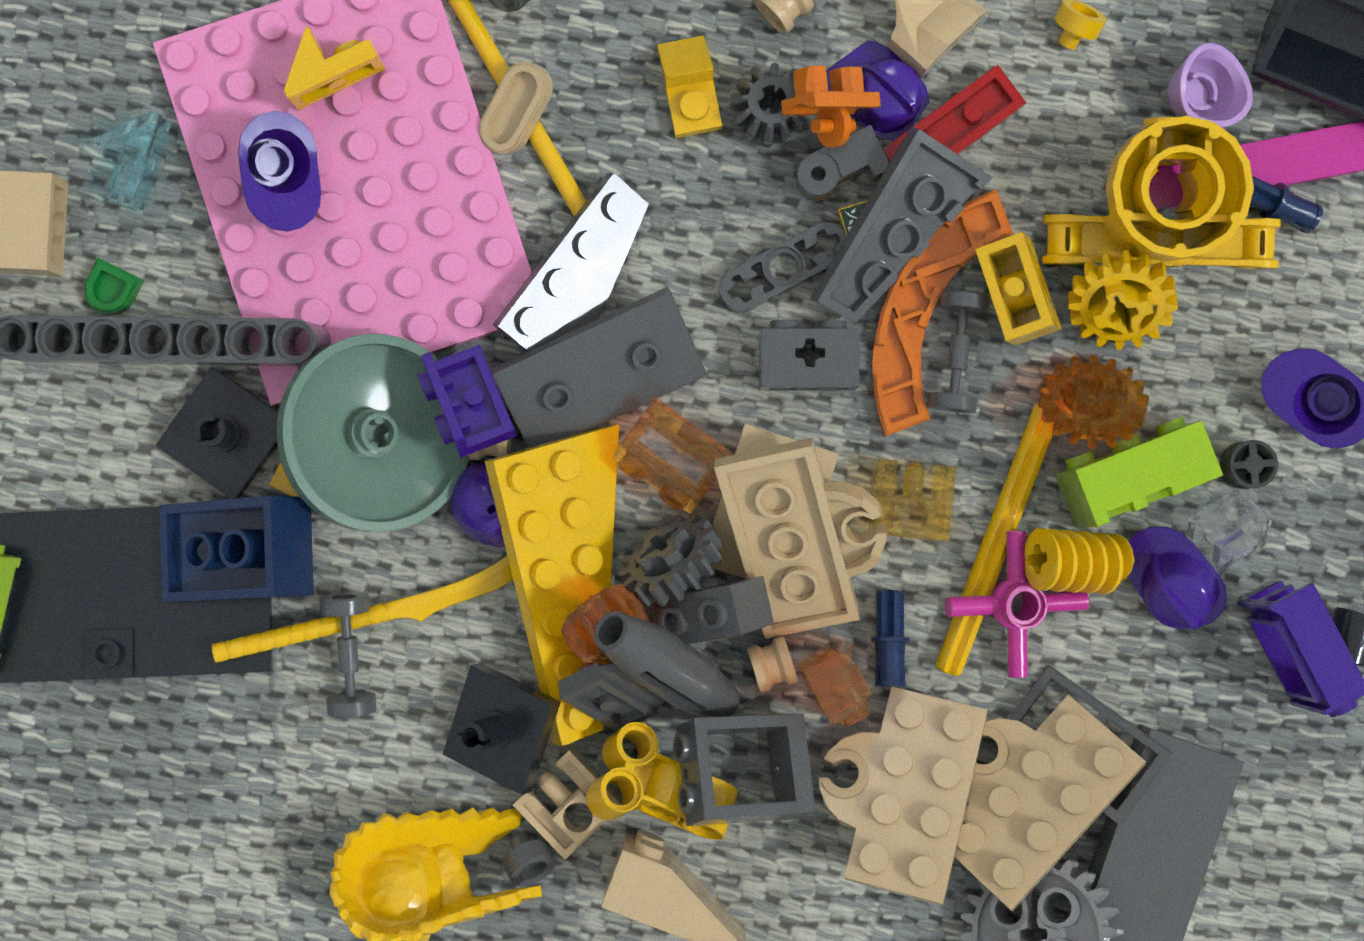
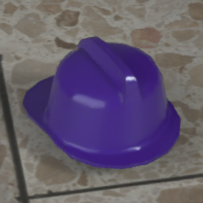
(900, 90)
(279, 171)
(1316, 397)
(1175, 579)

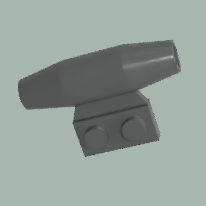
(645, 672)

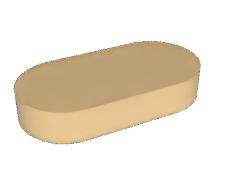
(515, 108)

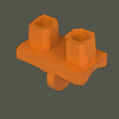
(831, 107)

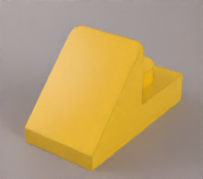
(318, 77)
(690, 86)

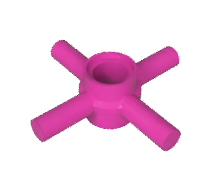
(1033, 609)

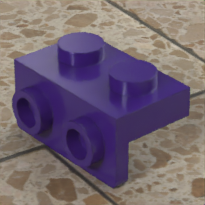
(468, 399)

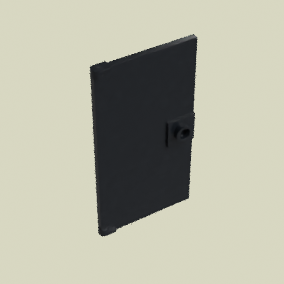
(94, 606)

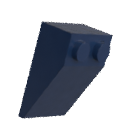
(236, 549)

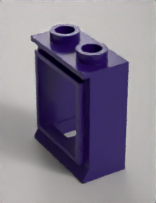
(1305, 648)

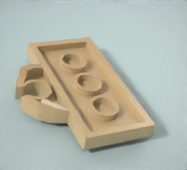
(798, 534)
(907, 793)
(1039, 796)

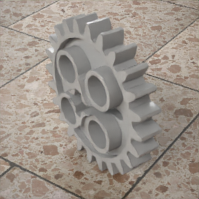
(1087, 917)

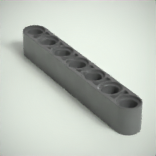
(138, 334)

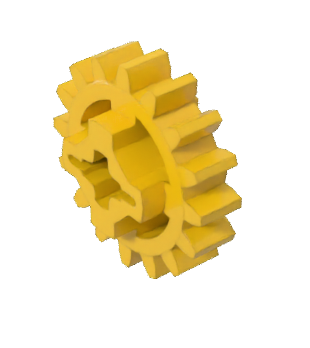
(1122, 300)

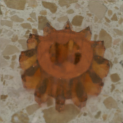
(581, 623)

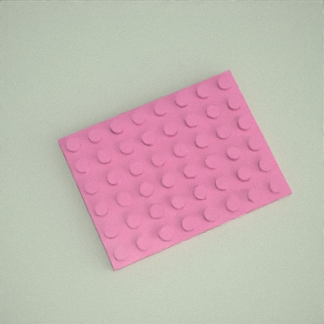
(411, 199)

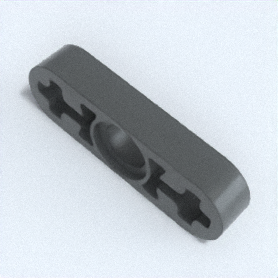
(746, 274)

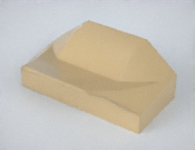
(931, 29)

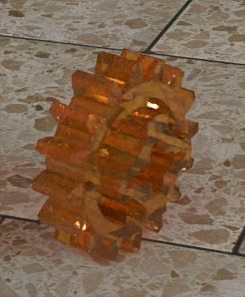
(1093, 401)

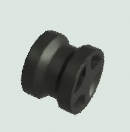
(1259, 463)

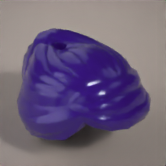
(475, 506)

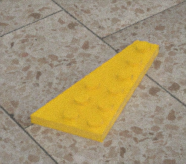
(559, 546)

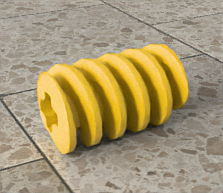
(1077, 560)

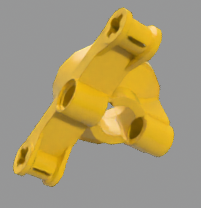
(1211, 213)

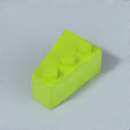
(1138, 472)

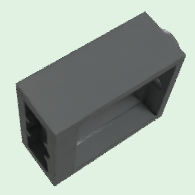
(788, 762)

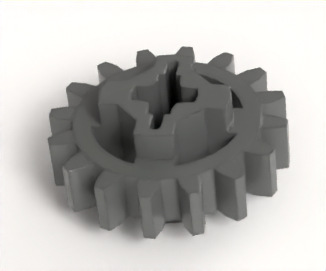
(671, 559)

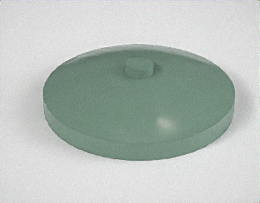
(365, 436)

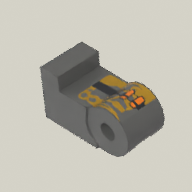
(830, 167)

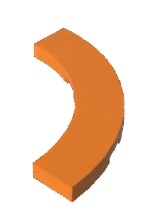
(910, 305)

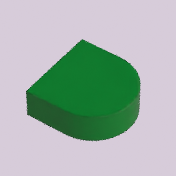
(111, 288)

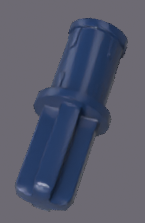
(1283, 204)
(890, 639)

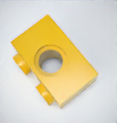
(1018, 289)

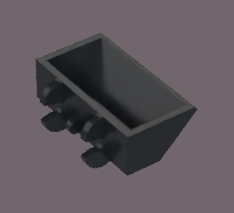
(1316, 51)

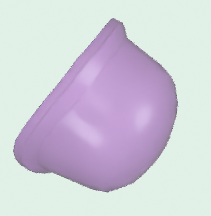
(1211, 86)

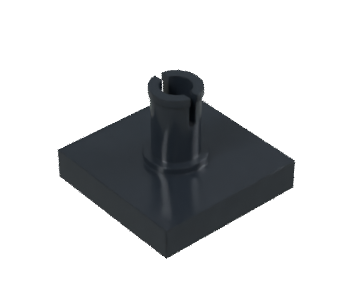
(222, 434)
(501, 728)

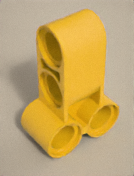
(649, 783)

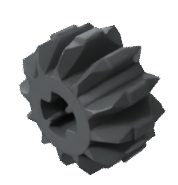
(752, 101)

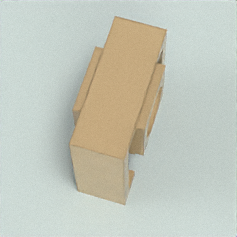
(555, 826)

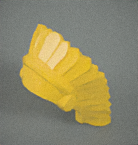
(410, 877)

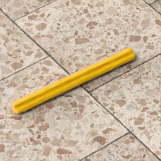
(994, 545)

